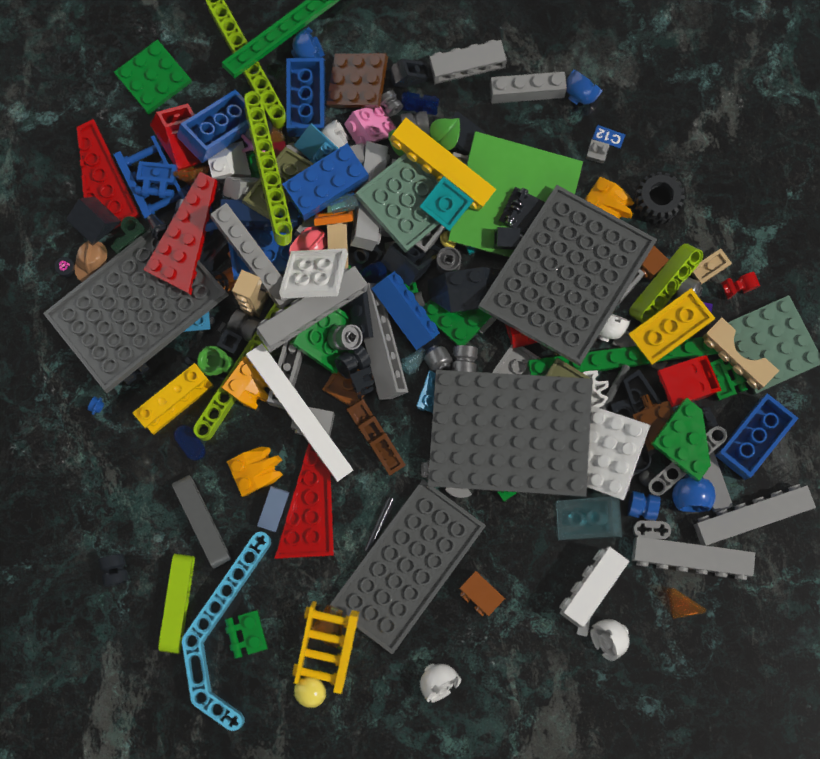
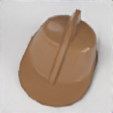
(89, 259)

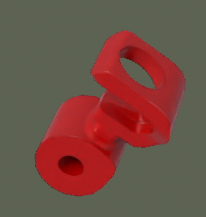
(745, 283)

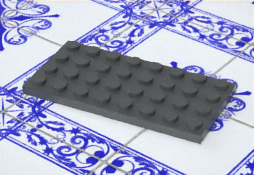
(408, 565)

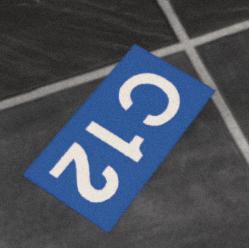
(608, 136)

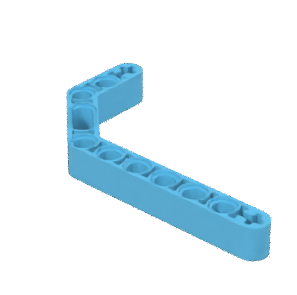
(213, 618)

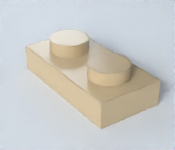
(711, 266)

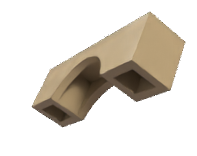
(249, 295)
(722, 340)

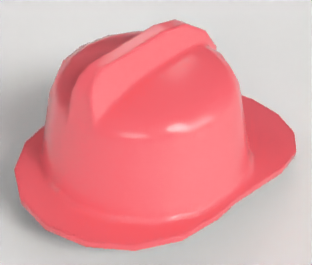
(310, 239)

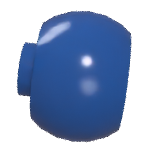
(694, 495)

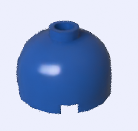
(306, 46)
(581, 89)

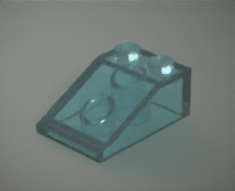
(589, 518)

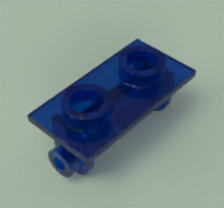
(414, 103)

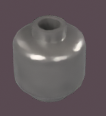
(686, 285)
(438, 358)

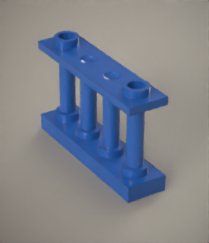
(124, 164)

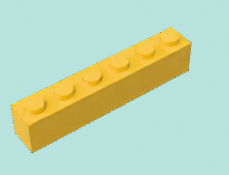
(440, 162)

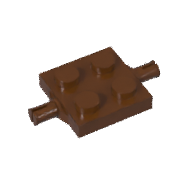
(654, 415)

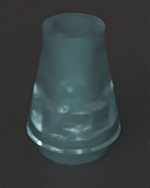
(344, 203)
(413, 361)

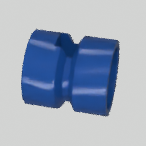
(643, 505)

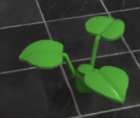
(443, 131)

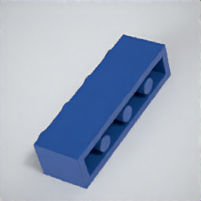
(405, 310)

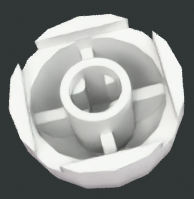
(335, 133)
(614, 328)
(611, 638)
(437, 681)

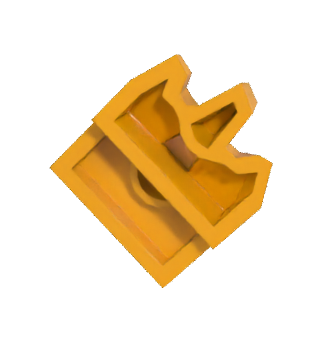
(610, 198)
(246, 384)
(254, 470)

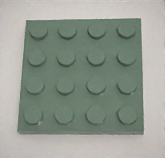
(396, 200)
(778, 336)

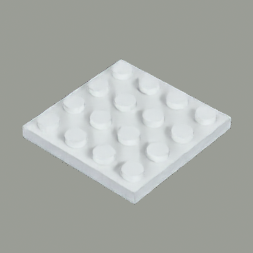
(613, 451)

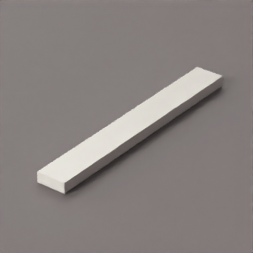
(299, 412)

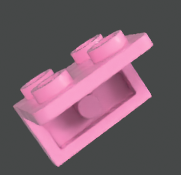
(369, 125)

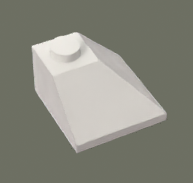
(229, 163)

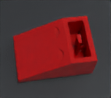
(166, 127)
(689, 380)

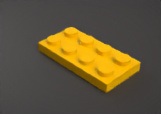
(671, 326)

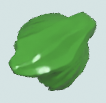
(214, 361)

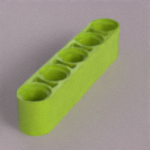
(666, 283)
(176, 603)

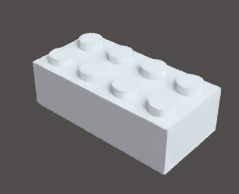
(594, 586)

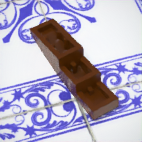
(375, 436)

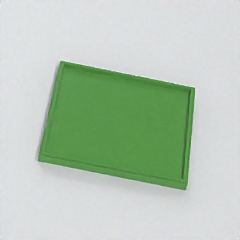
(506, 167)

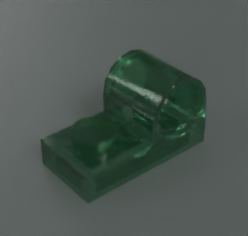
(122, 242)

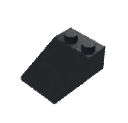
(409, 264)

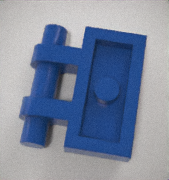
(155, 173)

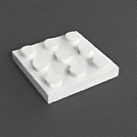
(313, 273)

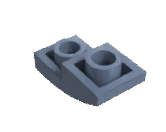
(273, 509)

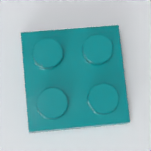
(446, 203)

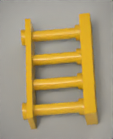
(173, 399)
(345, 641)

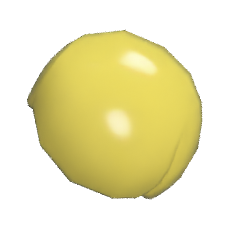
(310, 692)

